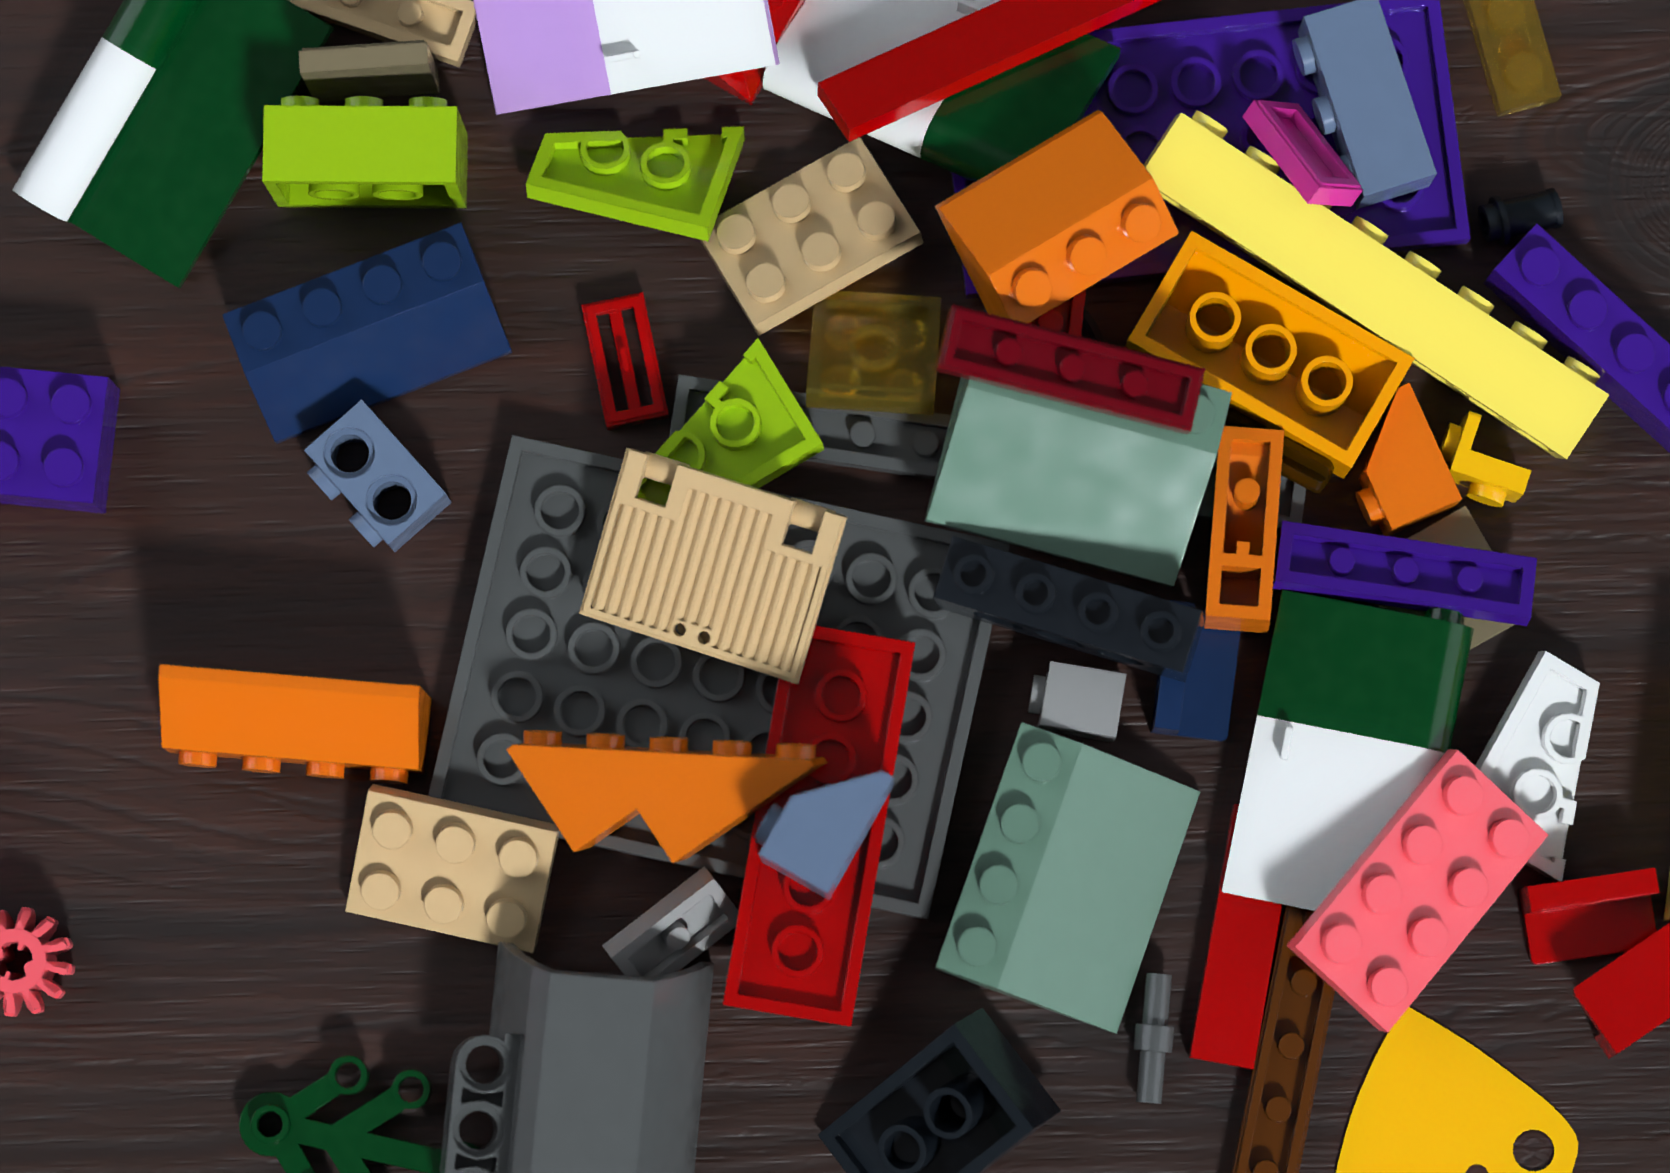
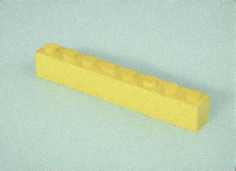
(1375, 287)

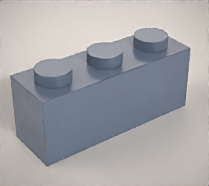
(1364, 100)

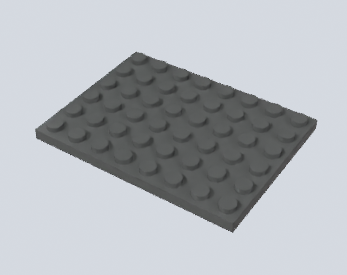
(549, 668)

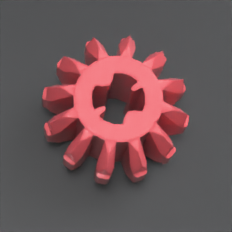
(38, 971)

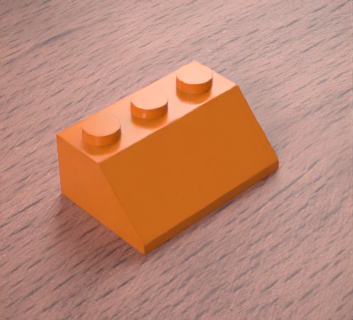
(1056, 220)

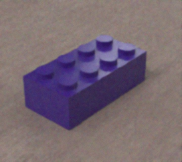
(56, 439)

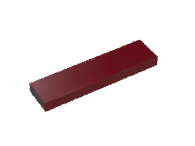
(1070, 369)

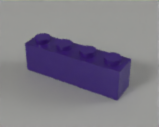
(1589, 324)

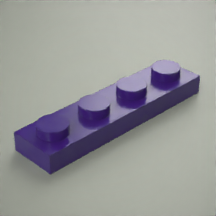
(1404, 573)

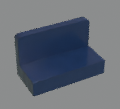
(1204, 702)

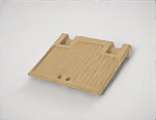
(712, 566)

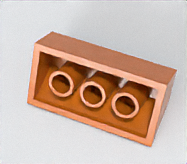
(294, 721)

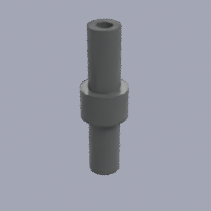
(1153, 1038)

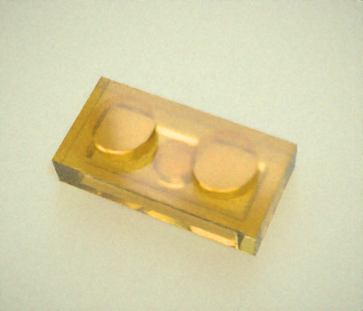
(1513, 54)

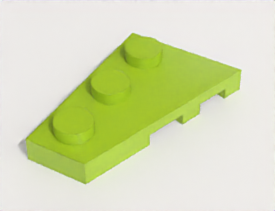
(646, 181)
(744, 429)

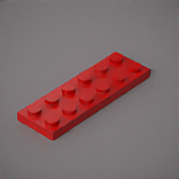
(790, 944)

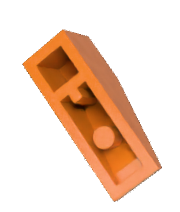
(1244, 529)

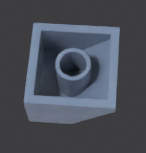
(822, 830)

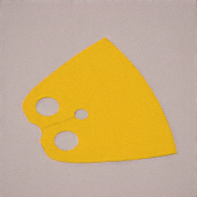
(1444, 1107)

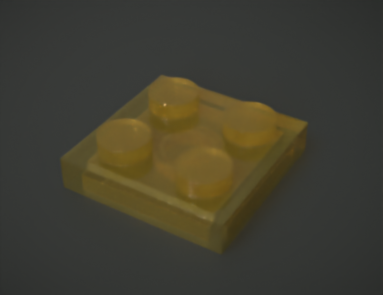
(874, 353)

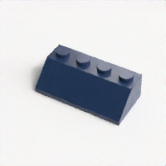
(367, 332)

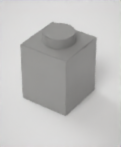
(1078, 701)

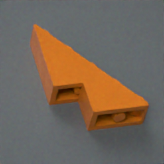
(678, 791)

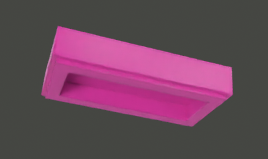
(1302, 153)

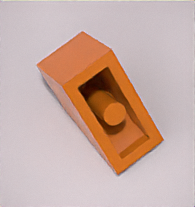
(1405, 470)

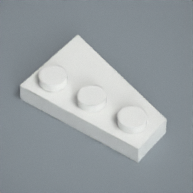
(1540, 751)

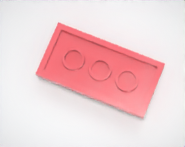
(1417, 890)

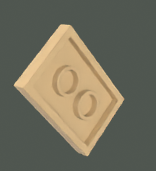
(810, 236)
(452, 868)

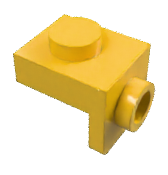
(1486, 477)

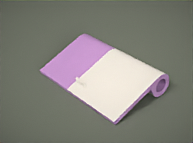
(596, 48)

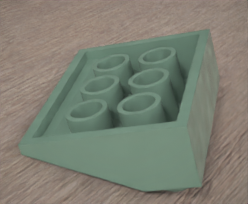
(1076, 479)
(1067, 878)

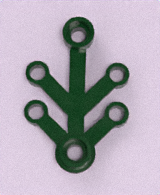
(347, 1139)

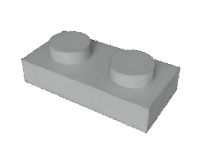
(674, 929)

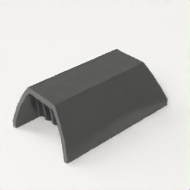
(588, 1072)

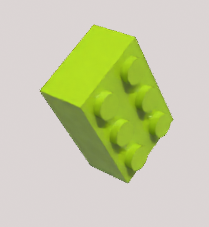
(365, 154)

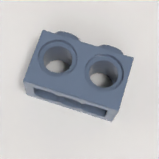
(386, 469)

